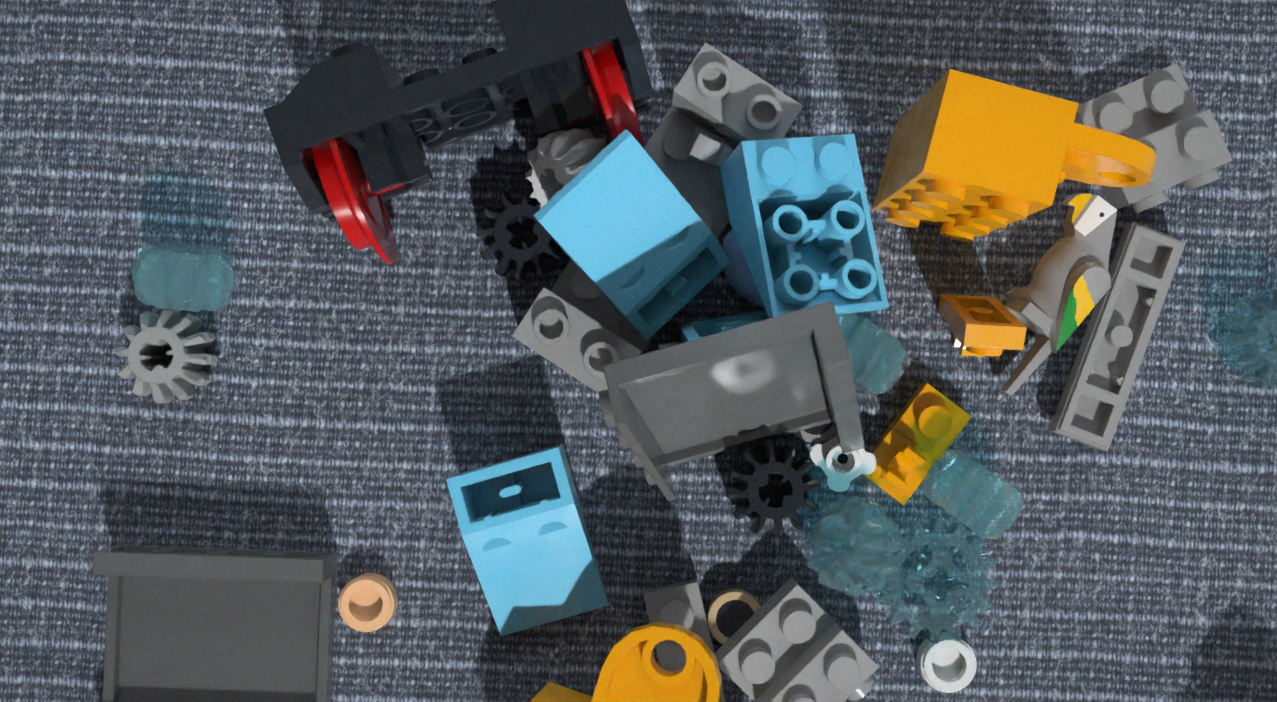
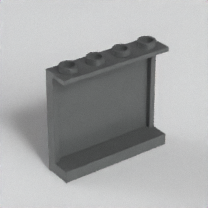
(733, 391)
(218, 624)

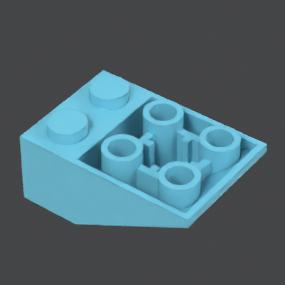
(804, 223)
(633, 235)
(528, 539)

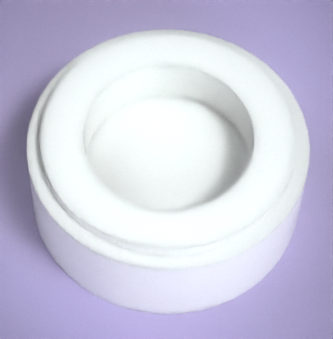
(946, 665)

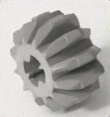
(147, 361)

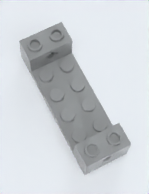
(574, 320)

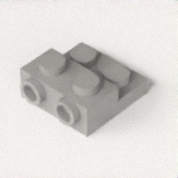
(1165, 118)
(796, 653)

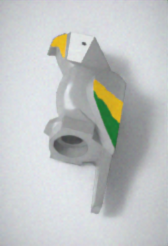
(1064, 282)

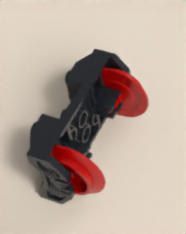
(362, 133)

